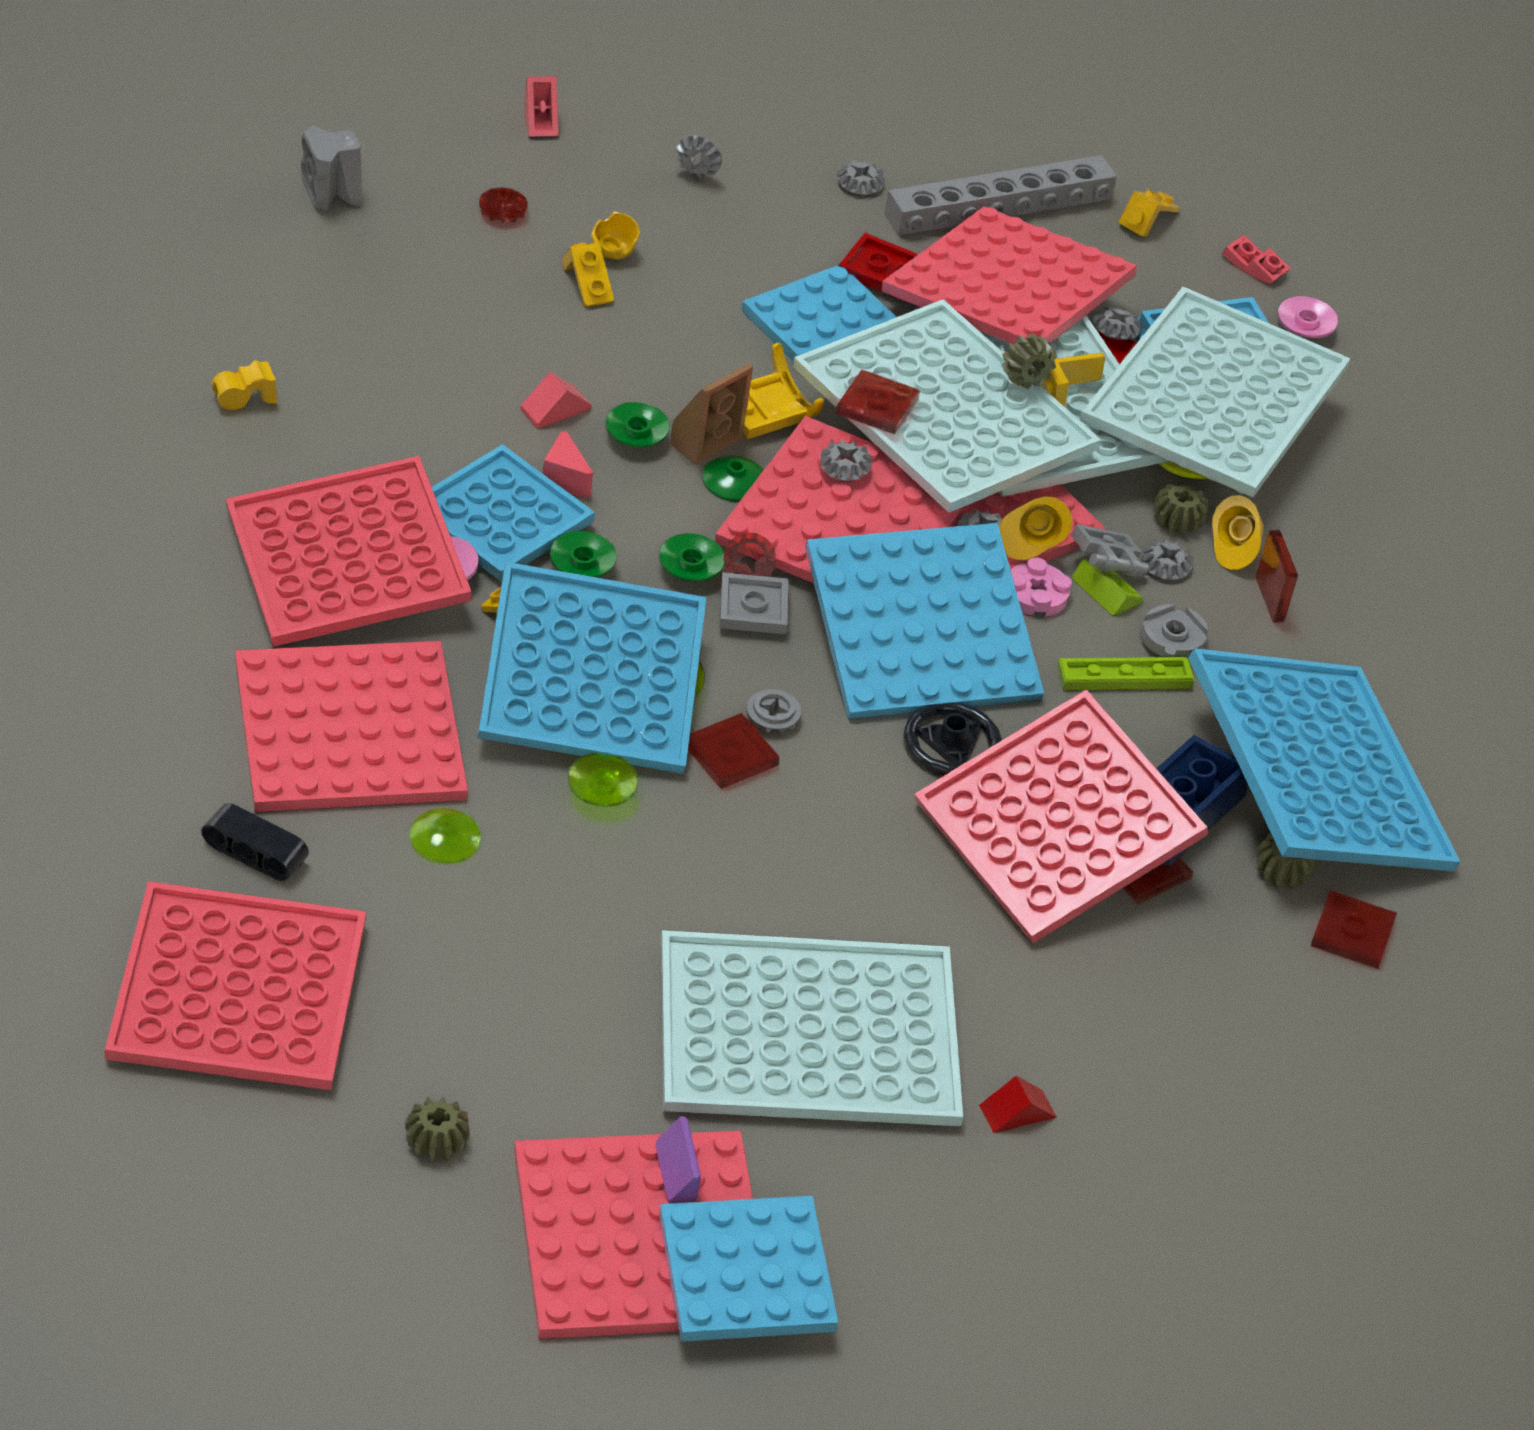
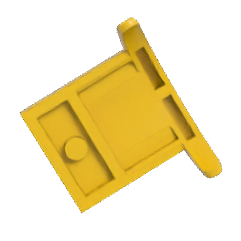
(776, 400)

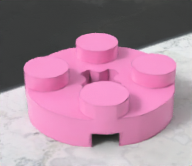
(1053, 583)

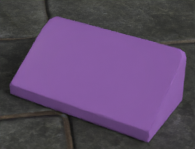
(678, 1162)

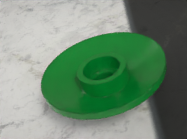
(637, 425)
(730, 476)
(583, 554)
(691, 557)

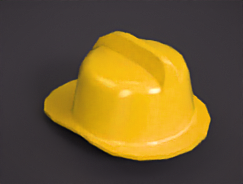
(1035, 527)
(1236, 532)

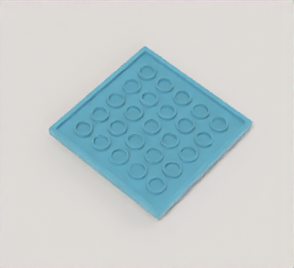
(923, 620)
(593, 667)

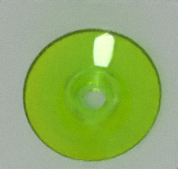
(603, 780)
(445, 835)

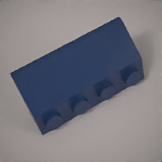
(1205, 780)

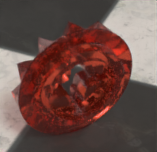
(494, 199)
(756, 544)

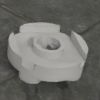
(1163, 618)

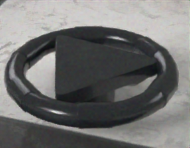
(951, 739)

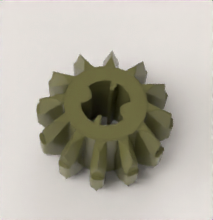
(1029, 360)
(1181, 508)
(1282, 869)
(437, 1128)

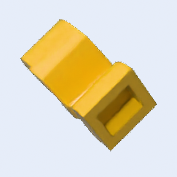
(235, 389)

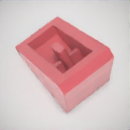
(541, 106)
(553, 401)
(568, 467)

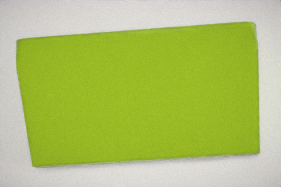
(1106, 588)

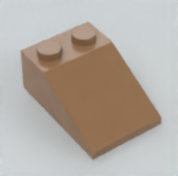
(713, 417)

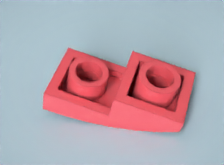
(1262, 266)

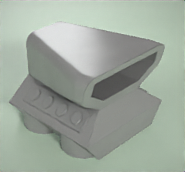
(331, 167)

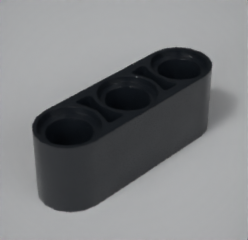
(255, 841)

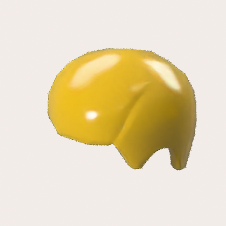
(616, 235)

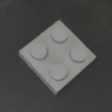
(754, 603)

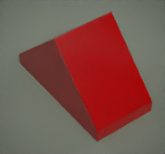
(1016, 1105)

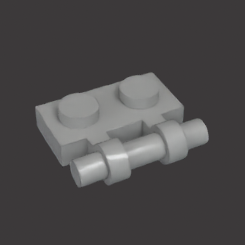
(1110, 550)

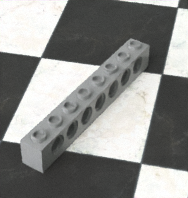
(1009, 192)

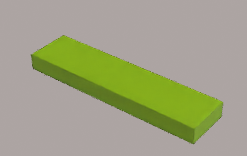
(1125, 673)

